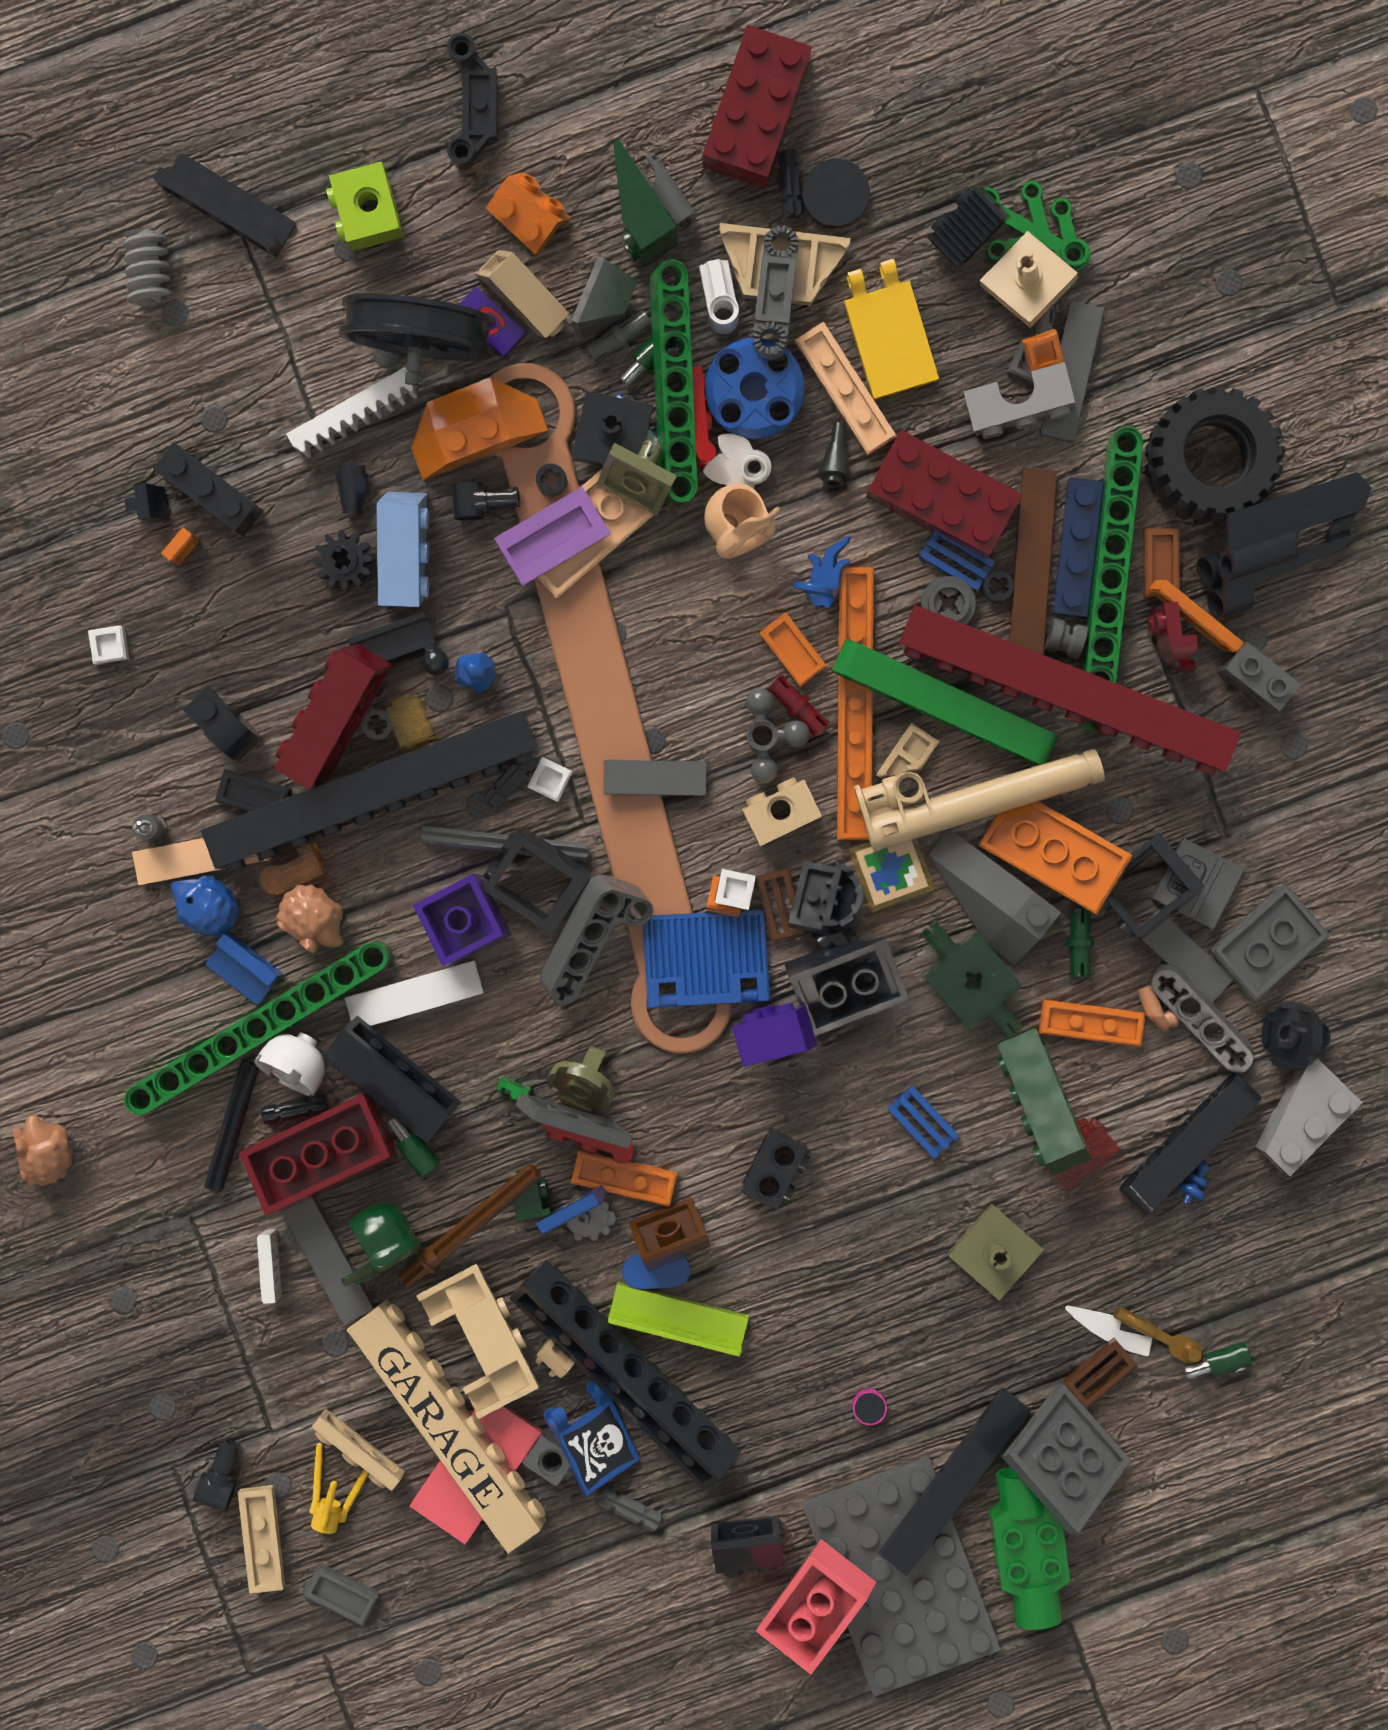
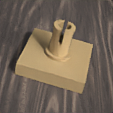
(1029, 279)

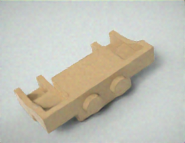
(489, 1334)

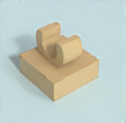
(554, 1359)

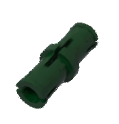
(1080, 942)

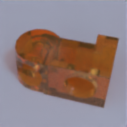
(284, 878)

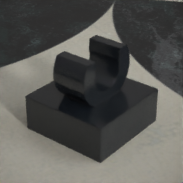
(148, 503)

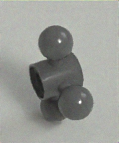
(794, 734)

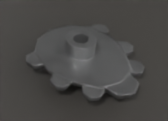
(592, 1222)

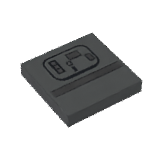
(1213, 871)

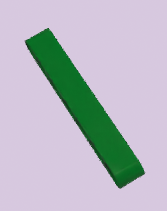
(679, 366)
(944, 703)

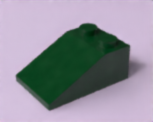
(646, 224)

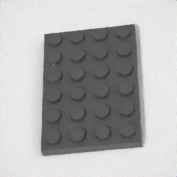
(912, 1621)

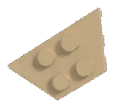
(815, 260)

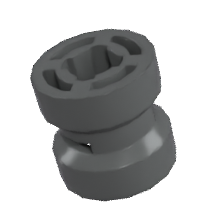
(1066, 638)

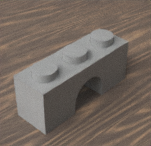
(1050, 397)

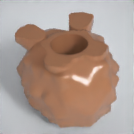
(310, 917)
(42, 1151)

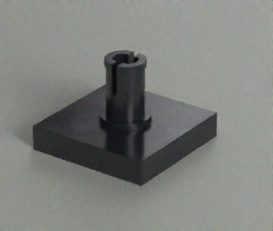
(607, 422)

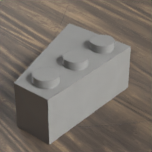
(1305, 1117)

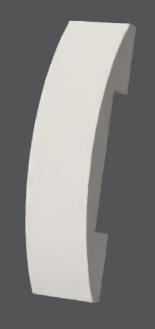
(416, 994)

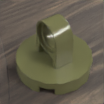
(582, 1083)

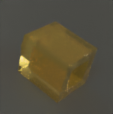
(410, 721)

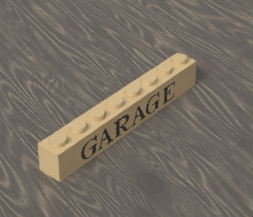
(448, 1425)

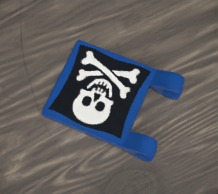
(595, 1443)

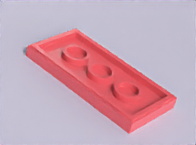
(443, 1499)

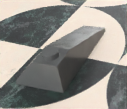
(996, 902)

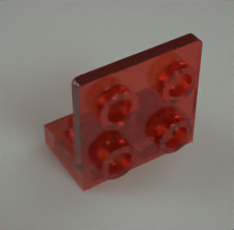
(1100, 1147)

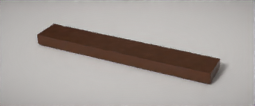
(1032, 558)

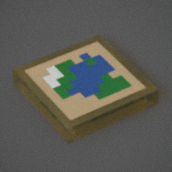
(891, 873)

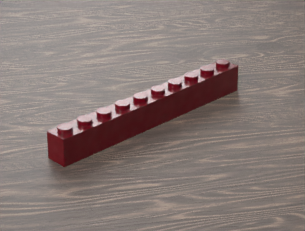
(1070, 690)

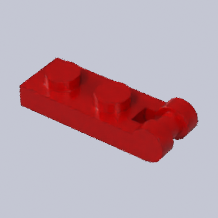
(704, 449)
(620, 1154)

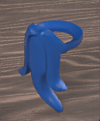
(825, 576)

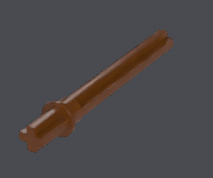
(430, 1258)

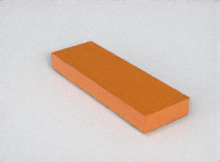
(1196, 616)
(1091, 1022)
(625, 1179)

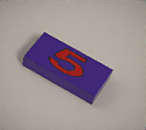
(507, 331)

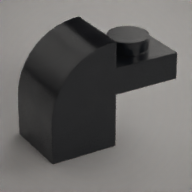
(222, 725)

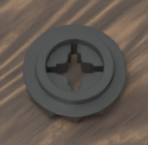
(950, 586)

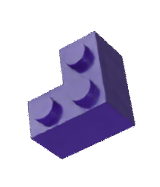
(773, 1033)

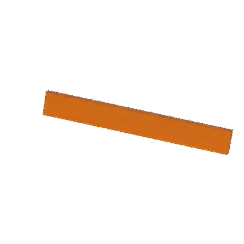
(854, 704)

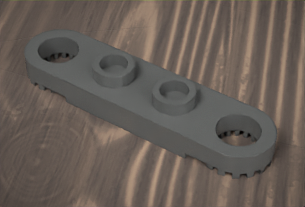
(775, 292)

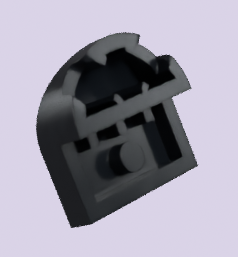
(826, 899)

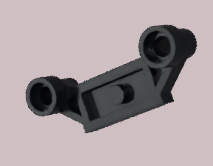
(478, 102)

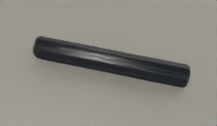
(231, 1126)

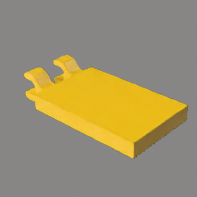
(889, 334)

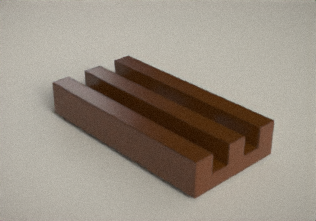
(772, 876)
(1093, 1361)

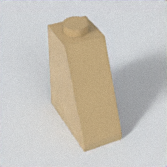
(523, 293)

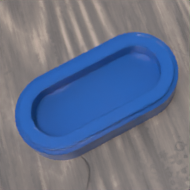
(666, 1276)

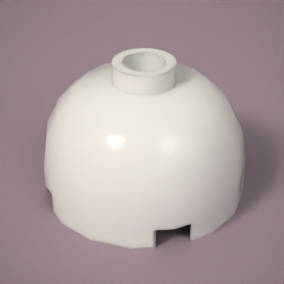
(293, 1062)

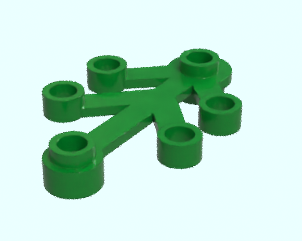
(1040, 229)

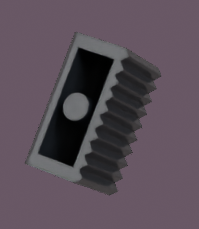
(968, 226)

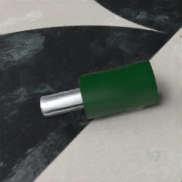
(644, 360)
(414, 1149)
(1222, 1361)

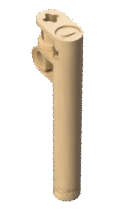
(901, 819)

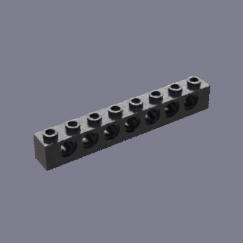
(630, 1392)

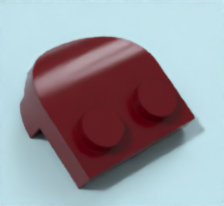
(1170, 644)

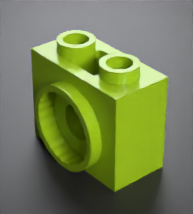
(349, 194)

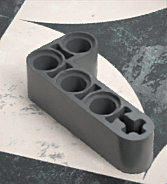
(566, 974)

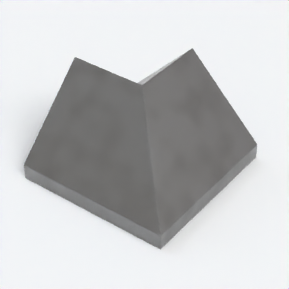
(603, 299)

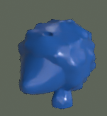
(205, 905)

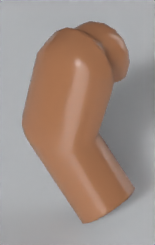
(1154, 1011)

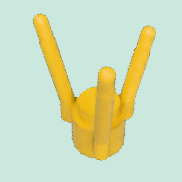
(327, 1511)

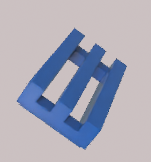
(981, 573)
(944, 1142)

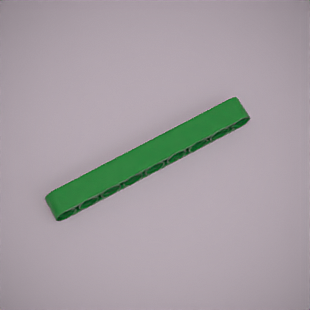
(1116, 564)
(243, 1033)

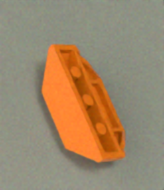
(474, 425)

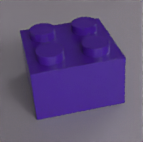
(461, 920)

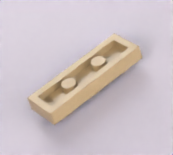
(357, 1450)
(261, 1539)

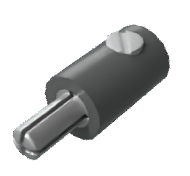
(149, 827)

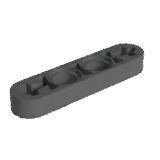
(1198, 1021)

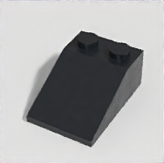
(846, 983)

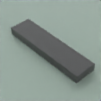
(1078, 349)
(328, 1259)

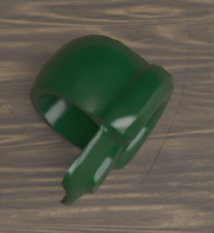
(384, 1238)

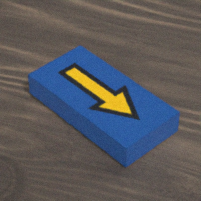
(572, 1209)

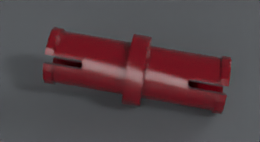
(798, 705)

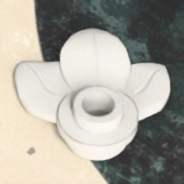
(733, 463)

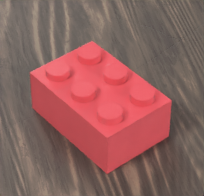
(816, 1606)

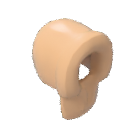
(738, 520)

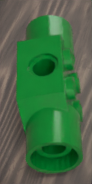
(1028, 1553)

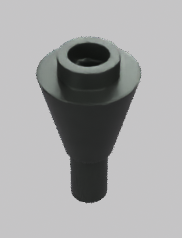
(835, 465)

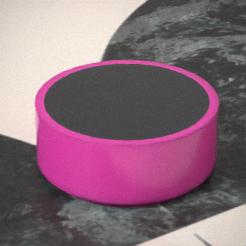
(869, 1406)

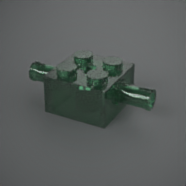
(993, 985)

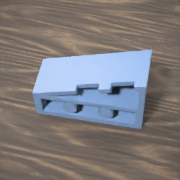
(402, 549)

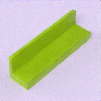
(678, 1319)

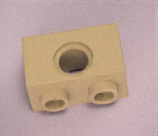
(802, 811)

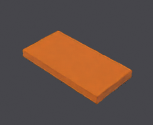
(1057, 853)

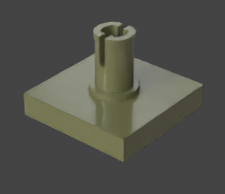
(637, 476)
(995, 1251)

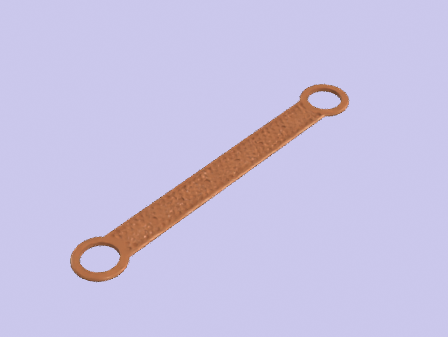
(604, 711)

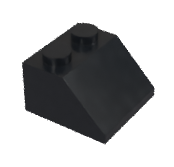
(747, 1545)

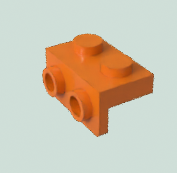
(527, 211)

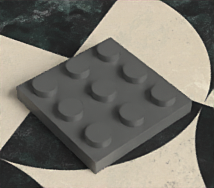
(1066, 1459)

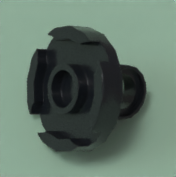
(1294, 1035)

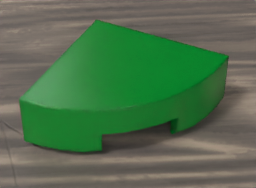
(512, 1088)

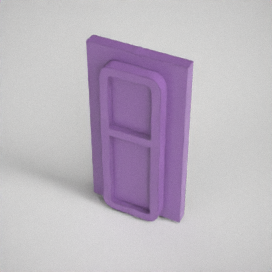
(552, 536)

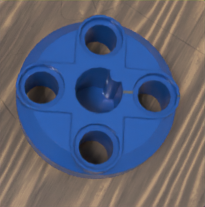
(753, 390)

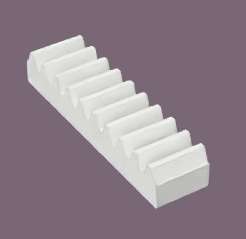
(350, 411)

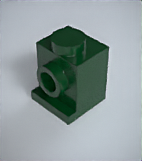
(532, 1203)

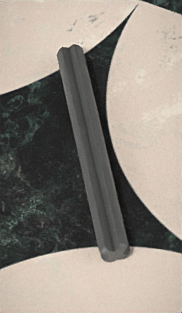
(492, 842)

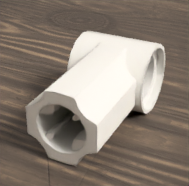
(719, 294)

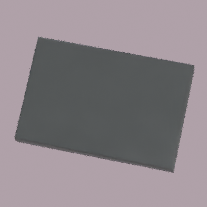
(1269, 942)
(573, 1120)

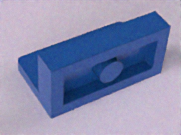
(243, 968)

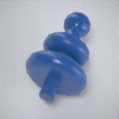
(1195, 1181)

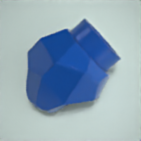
(475, 671)

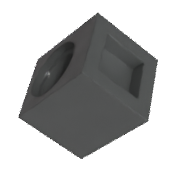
(535, 1459)

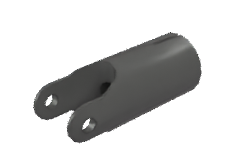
(670, 194)

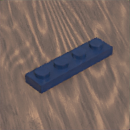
(1077, 547)

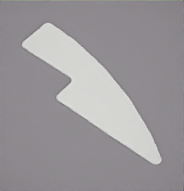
(1107, 1327)

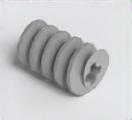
(145, 267)

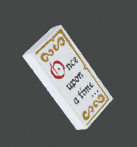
(269, 1266)

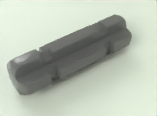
(629, 1509)

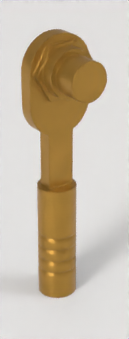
(1178, 1345)

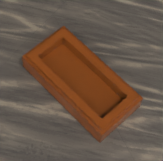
(1161, 557)

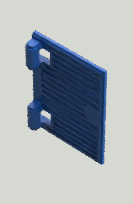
(705, 958)

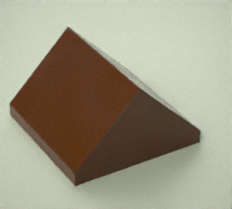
(669, 1234)

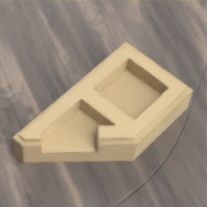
(909, 752)

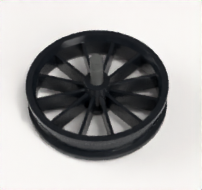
(417, 329)

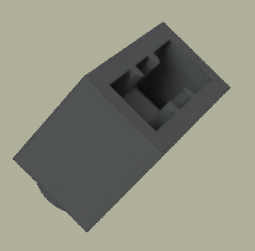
(1259, 678)

